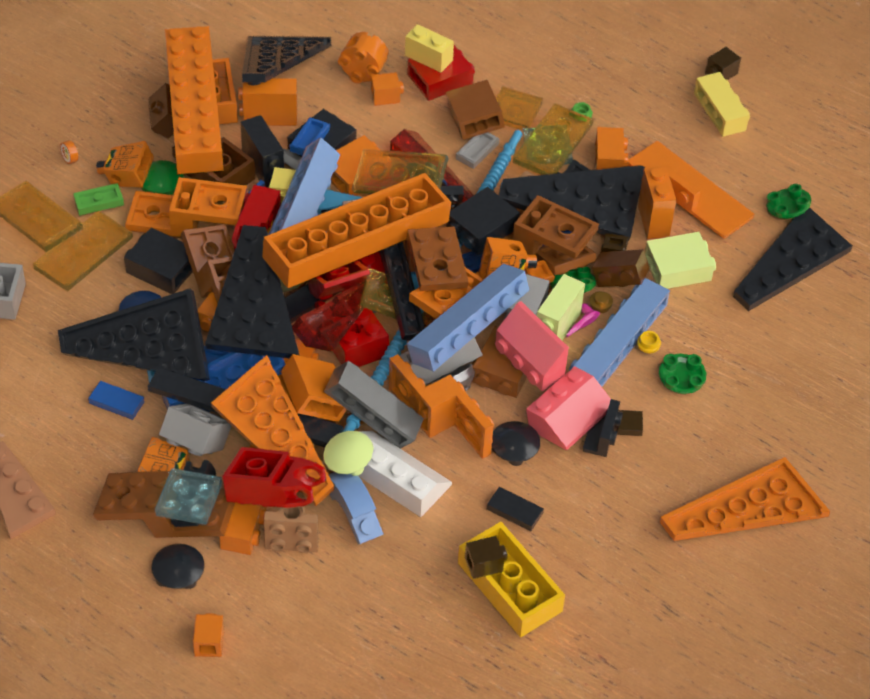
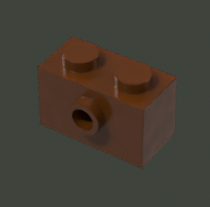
(161, 112)
(620, 268)

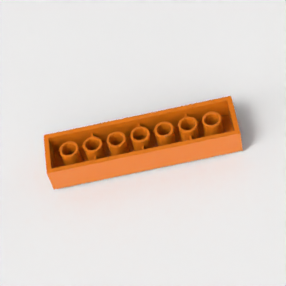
(193, 100)
(355, 230)

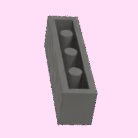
(374, 404)

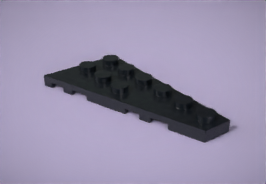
(796, 254)

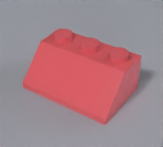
(532, 347)
(568, 408)

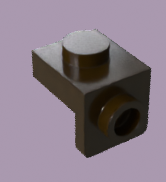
(614, 243)

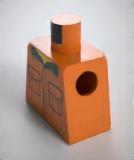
(127, 164)
(505, 251)
(163, 457)

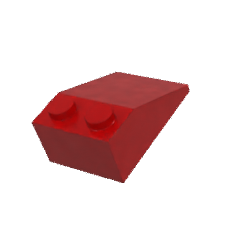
(338, 280)

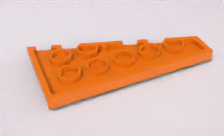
(267, 419)
(757, 500)

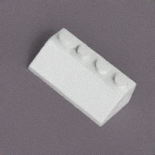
(403, 476)

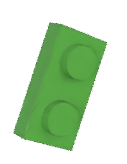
(98, 199)

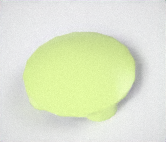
(348, 453)

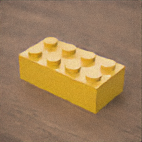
(523, 589)

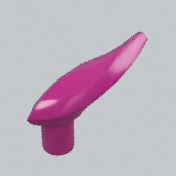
(589, 316)

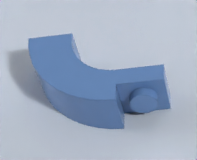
(357, 505)

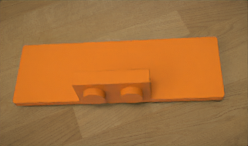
(695, 191)

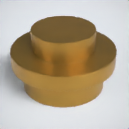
(601, 301)

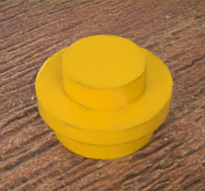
(649, 342)

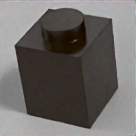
(725, 62)
(485, 557)

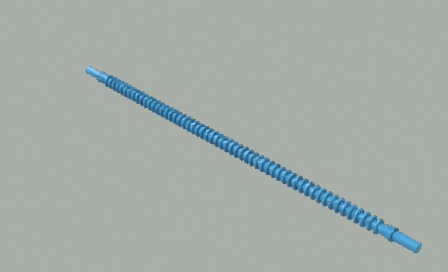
(397, 343)

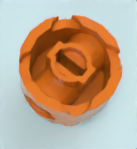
(363, 57)

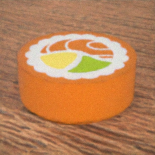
(69, 152)

